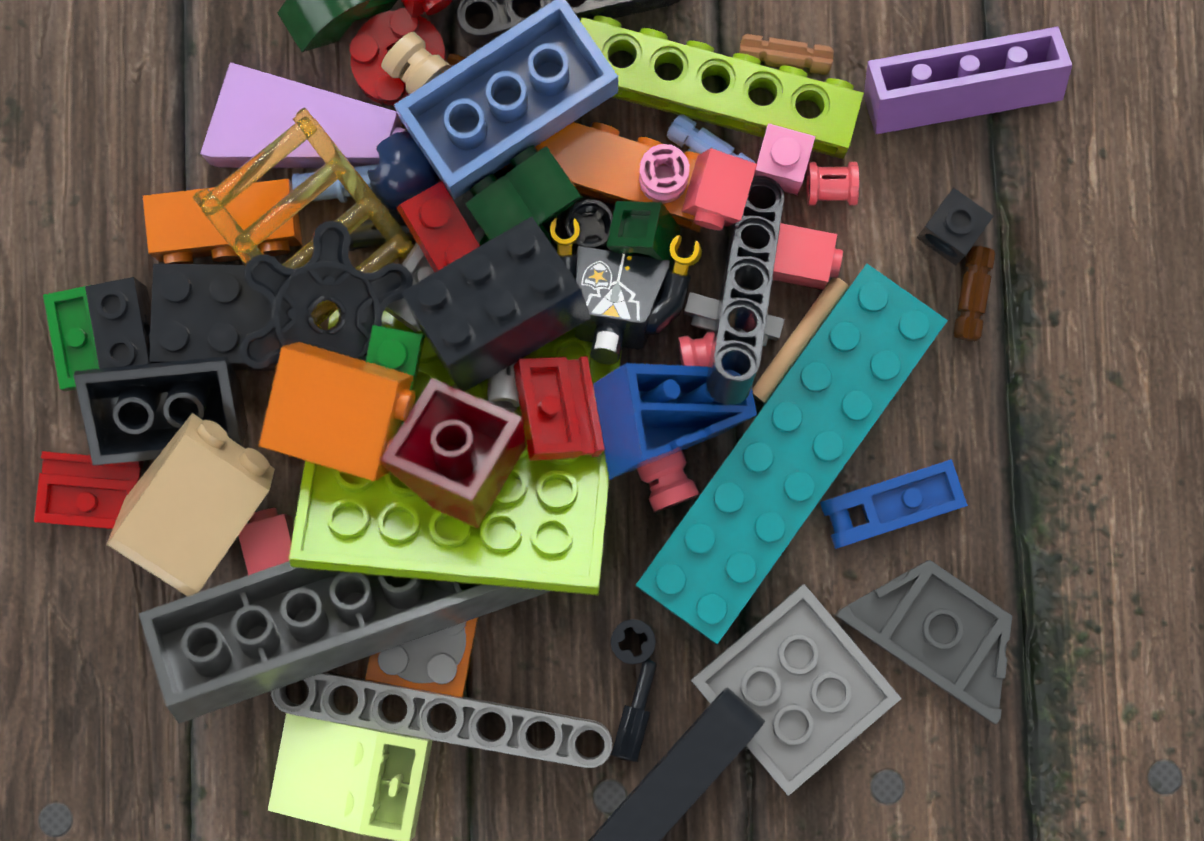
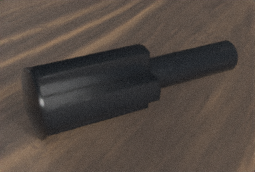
(634, 717)

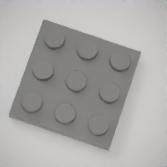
(804, 683)

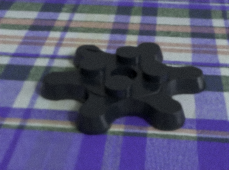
(324, 277)

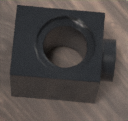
(955, 226)

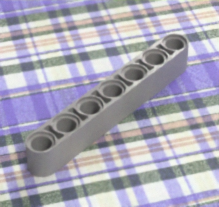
(468, 713)

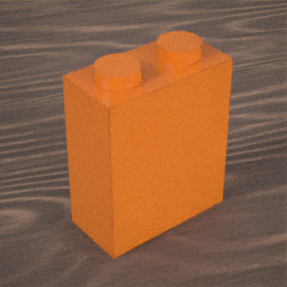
(335, 409)

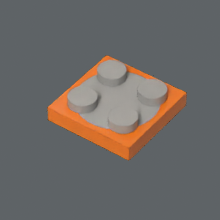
(428, 663)

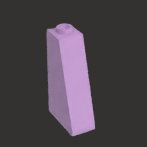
(261, 106)

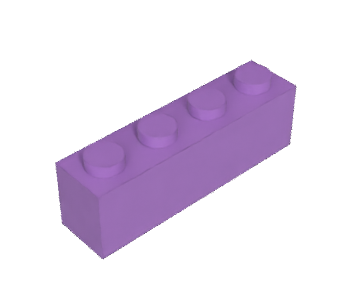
(967, 80)

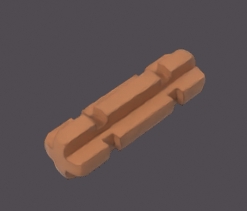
(788, 53)

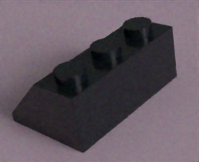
(140, 408)

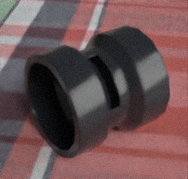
(593, 220)

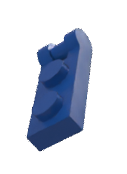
(896, 503)

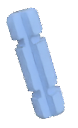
(684, 133)

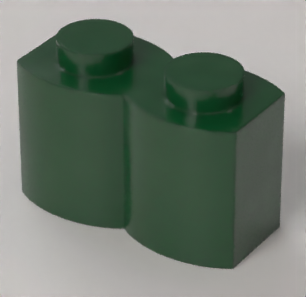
(532, 188)

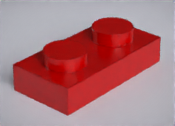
(438, 226)

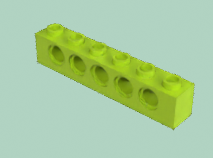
(742, 73)

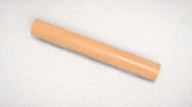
(799, 339)

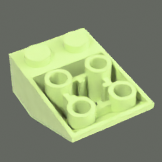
(350, 777)

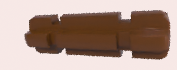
(974, 293)

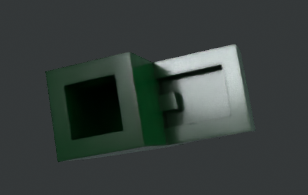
(325, 21)

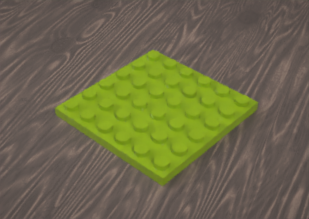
(536, 535)

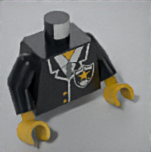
(625, 294)

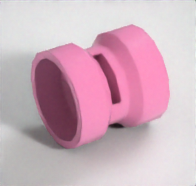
(658, 181)

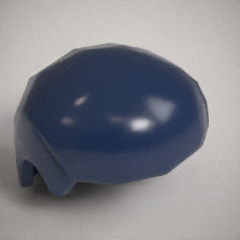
(400, 171)

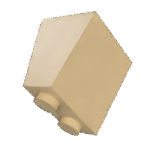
(191, 505)

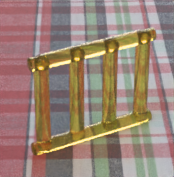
(336, 168)

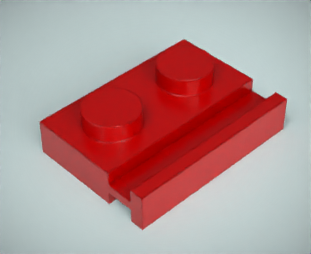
(558, 408)
(82, 493)

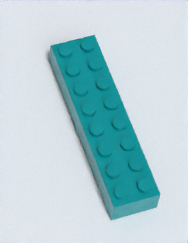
(791, 454)

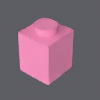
(784, 157)

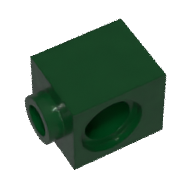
(642, 230)

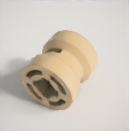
(412, 62)

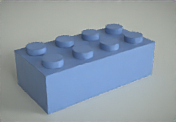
(508, 97)

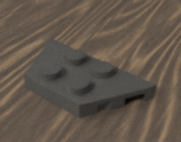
(940, 633)

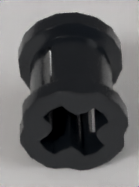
(646, 647)

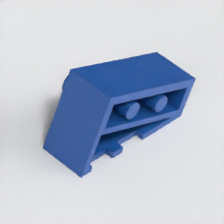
(660, 411)

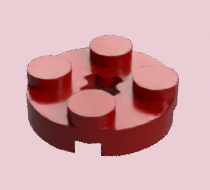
(373, 44)

